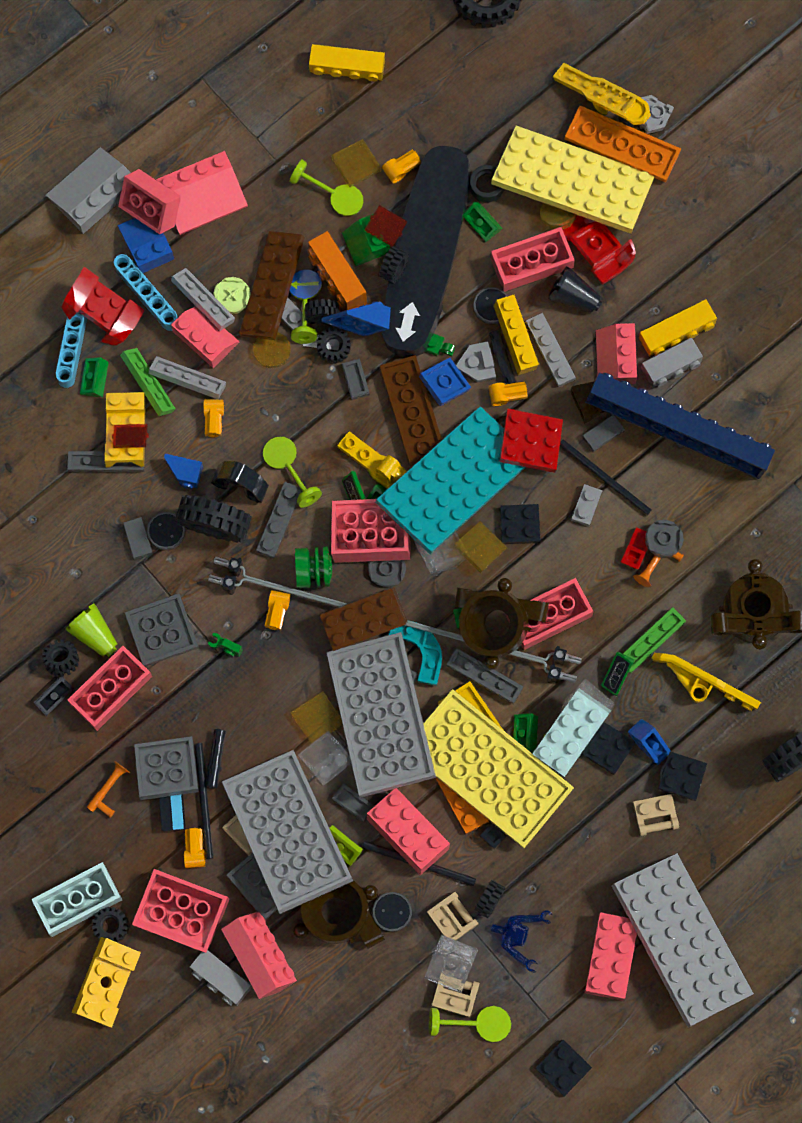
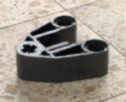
(241, 476)

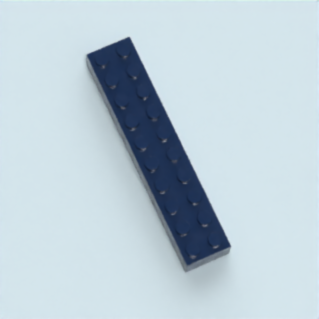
(680, 425)

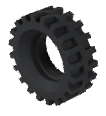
(487, 14)
(213, 518)
(785, 759)

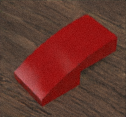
(636, 549)

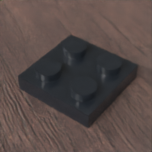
(520, 524)
(608, 748)
(682, 776)
(563, 1068)

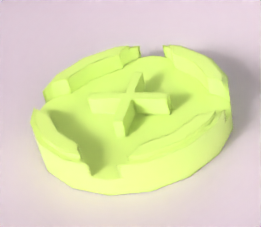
(232, 294)

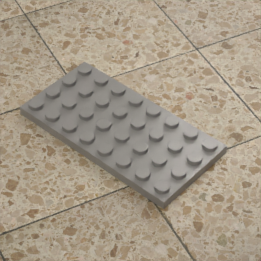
(381, 715)
(287, 831)
(682, 940)

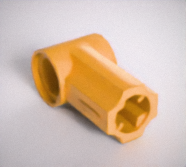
(397, 168)
(501, 394)
(213, 417)
(277, 604)
(194, 854)

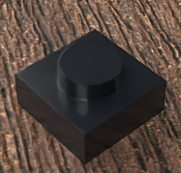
(493, 836)

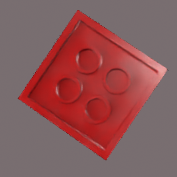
(531, 440)

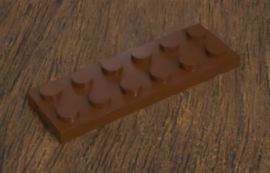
(272, 285)
(411, 407)

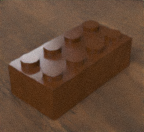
(363, 618)

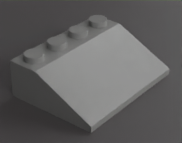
(90, 190)

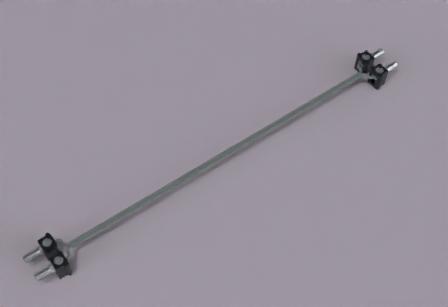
(236, 565)

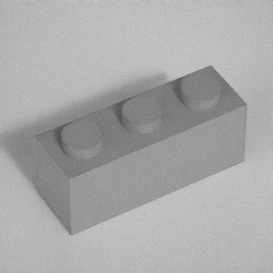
(672, 363)
(220, 978)

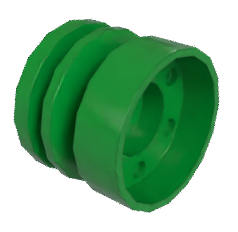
(312, 567)

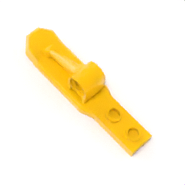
(605, 95)
(382, 469)
(695, 678)

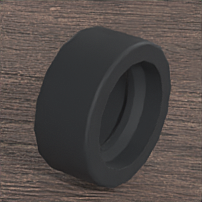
(484, 197)

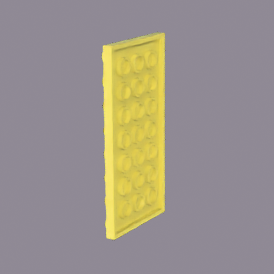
(573, 179)
(492, 770)

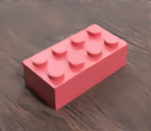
(532, 259)
(566, 608)
(109, 688)
(408, 831)
(259, 954)
(611, 957)

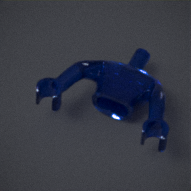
(516, 935)

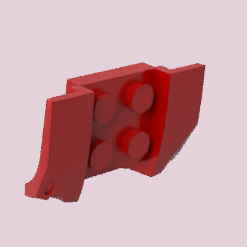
(600, 248)
(102, 307)

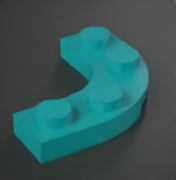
(429, 649)

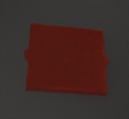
(386, 225)
(130, 436)

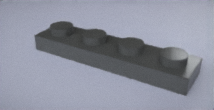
(95, 462)
(279, 520)
(485, 677)

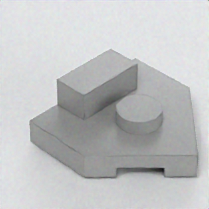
(659, 115)
(477, 362)

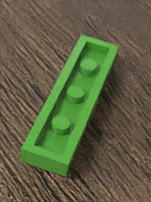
(147, 382)
(654, 638)

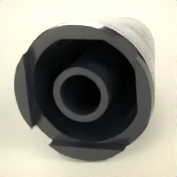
(574, 292)

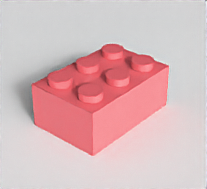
(149, 201)

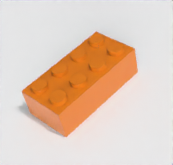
(337, 272)

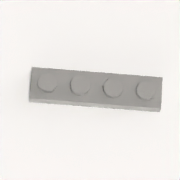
(203, 299)
(550, 350)
(187, 377)

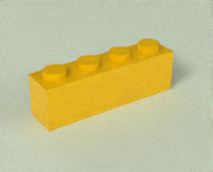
(346, 62)
(678, 328)
(516, 334)

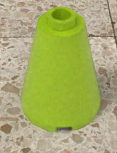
(93, 631)

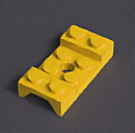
(123, 410)
(111, 961)

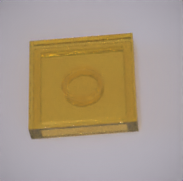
(356, 163)
(480, 546)
(317, 717)

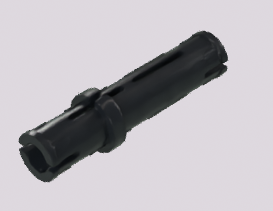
(500, 351)
(214, 766)

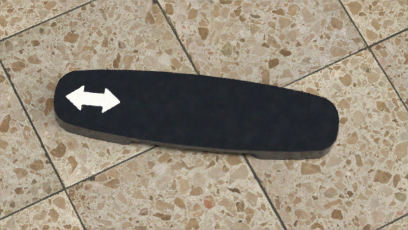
(431, 241)

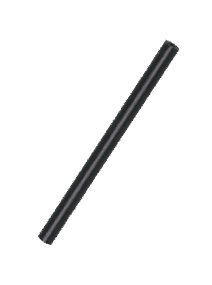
(605, 477)
(204, 801)
(433, 868)

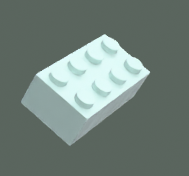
(571, 732)
(76, 899)

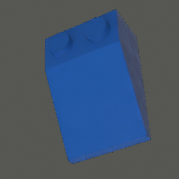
(145, 245)
(362, 320)

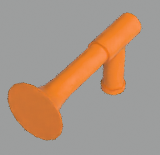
(643, 578)
(96, 801)

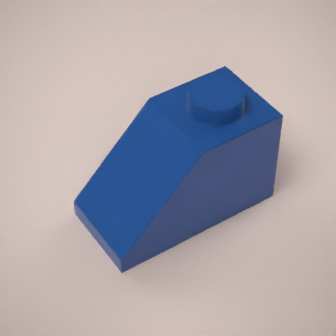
(185, 470)
(649, 741)

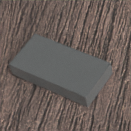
(355, 379)
(603, 433)
(137, 538)
(352, 802)

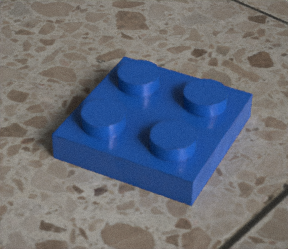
(445, 381)

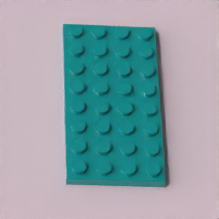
(450, 482)

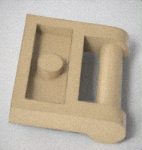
(655, 808)
(447, 921)
(455, 1001)

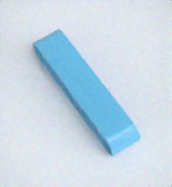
(144, 284)
(70, 350)

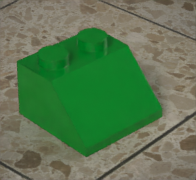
(362, 244)

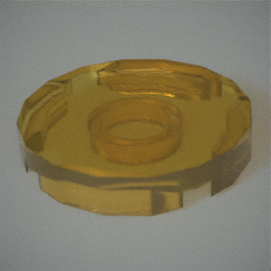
(556, 217)
(272, 352)

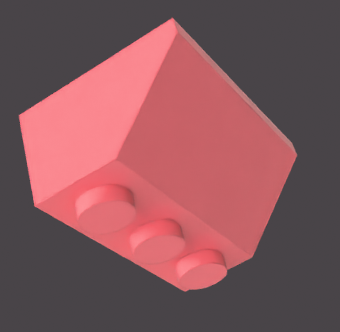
(203, 336)
(617, 352)

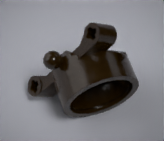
(480, 604)
(752, 629)
(358, 921)

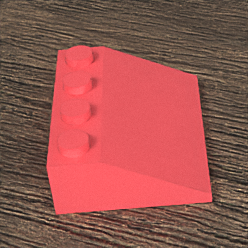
(206, 192)
(366, 533)
(180, 911)

